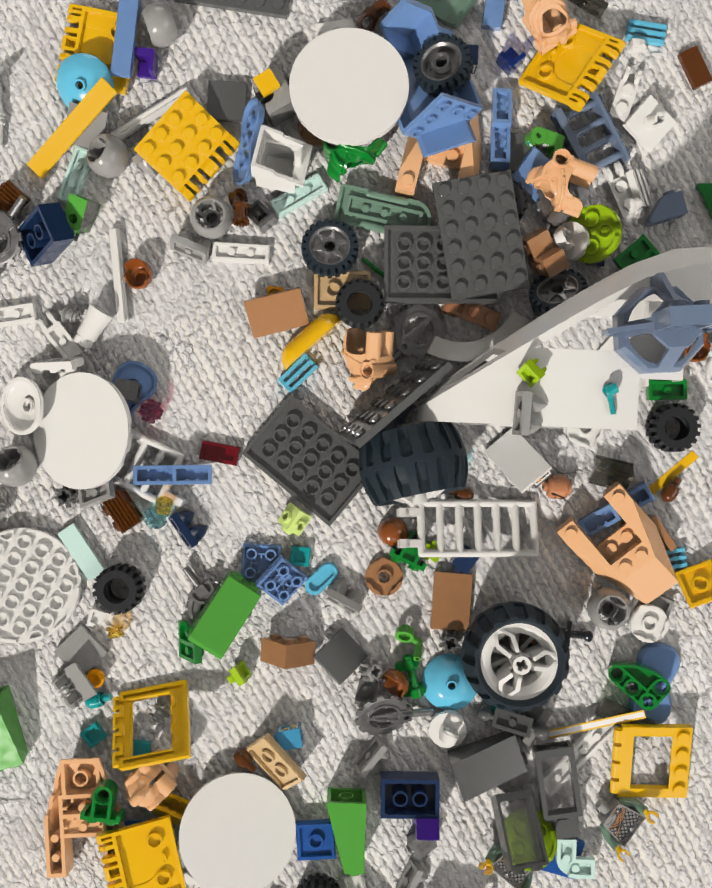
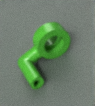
(407, 634)

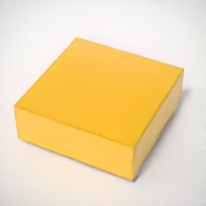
(266, 82)

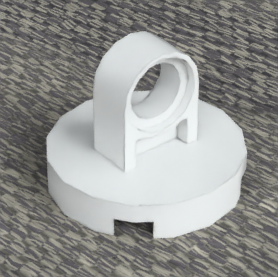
(572, 239)
(447, 728)

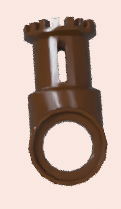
(373, 13)
(240, 207)

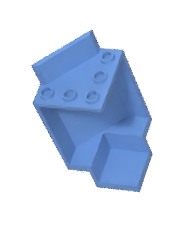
(434, 121)

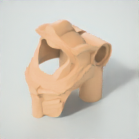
(548, 23)
(554, 180)
(370, 357)
(139, 790)

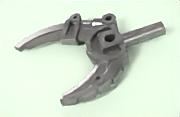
(200, 593)

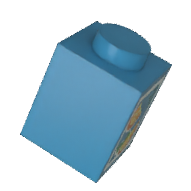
(289, 736)

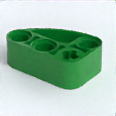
(646, 680)

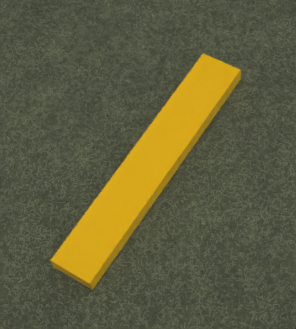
(72, 128)

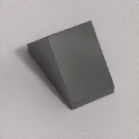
(261, 217)

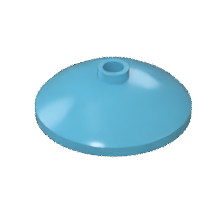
(81, 68)
(438, 674)

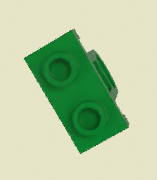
(408, 555)
(103, 805)

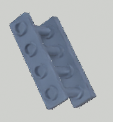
(604, 118)

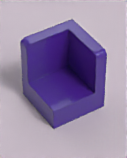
(147, 62)
(427, 829)

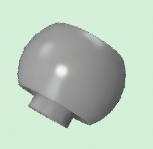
(161, 23)
(107, 156)
(214, 230)
(17, 466)
(595, 605)

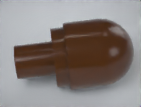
(671, 490)
(465, 493)
(244, 760)

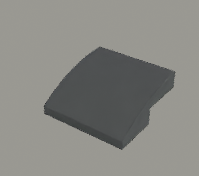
(340, 656)

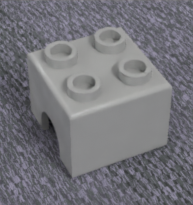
(280, 106)

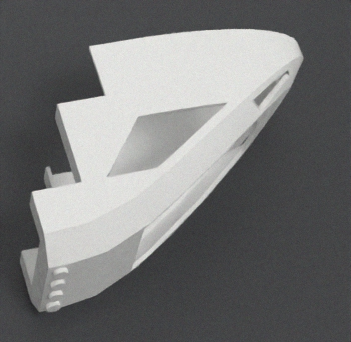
(572, 375)

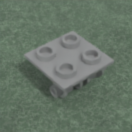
(75, 684)

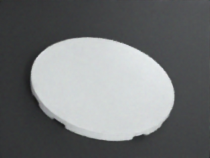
(349, 86)
(83, 431)
(36, 585)
(237, 832)

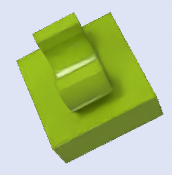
(531, 372)
(239, 673)

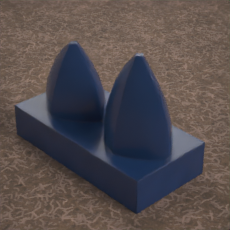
(191, 535)

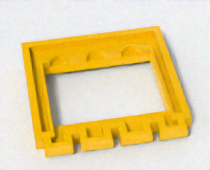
(123, 723)
(622, 760)

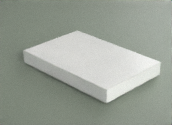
(517, 460)

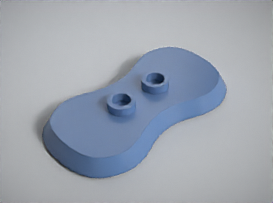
(250, 127)
(140, 373)
(666, 661)

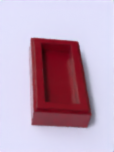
(219, 452)

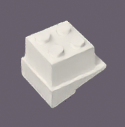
(279, 160)

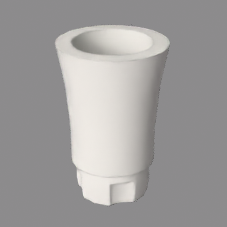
(92, 326)

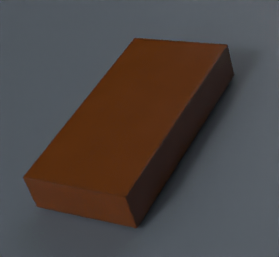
(694, 67)

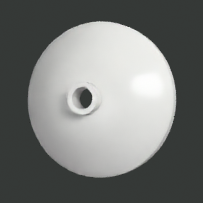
(22, 405)

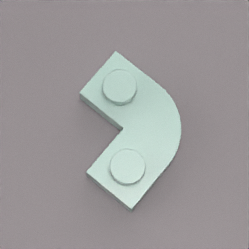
(574, 866)

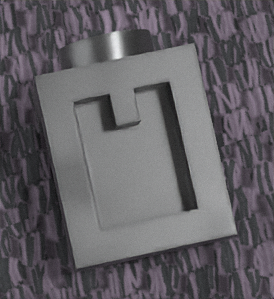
(365, 692)

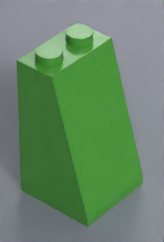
(224, 614)
(12, 742)
(348, 822)

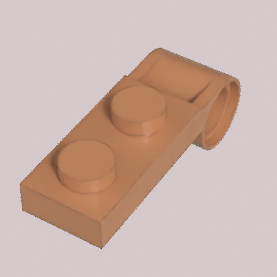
(474, 314)

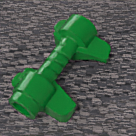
(409, 665)

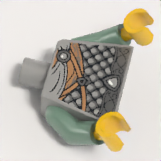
(621, 820)
(495, 863)

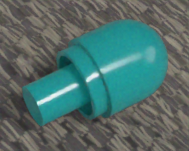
(98, 700)

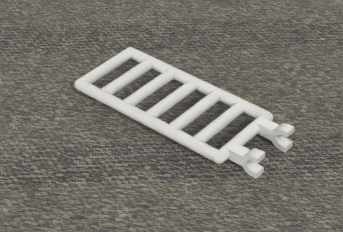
(163, 450)
(478, 551)

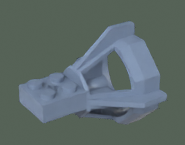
(674, 324)

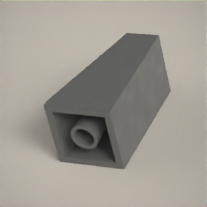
(487, 763)

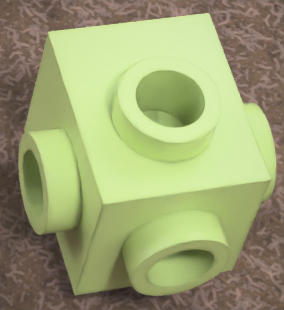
(294, 519)

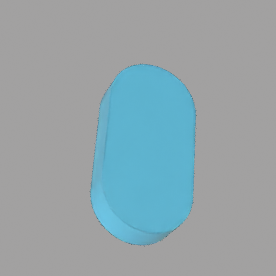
(321, 578)

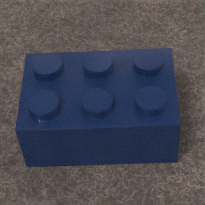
(46, 234)
(409, 795)

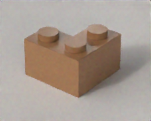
(543, 254)
(287, 651)

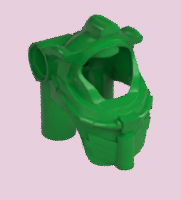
(351, 156)

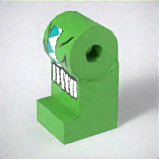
(544, 140)

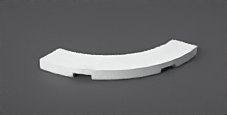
(472, 349)

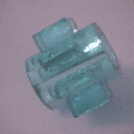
(154, 519)

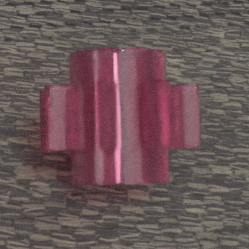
(151, 411)

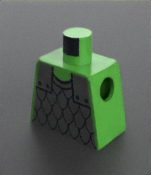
(81, 213)

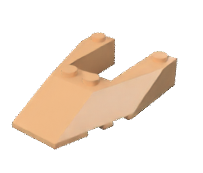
(462, 158)
(629, 556)
(72, 790)

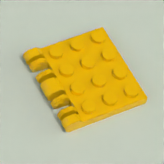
(92, 37)
(573, 65)
(184, 143)
(143, 855)

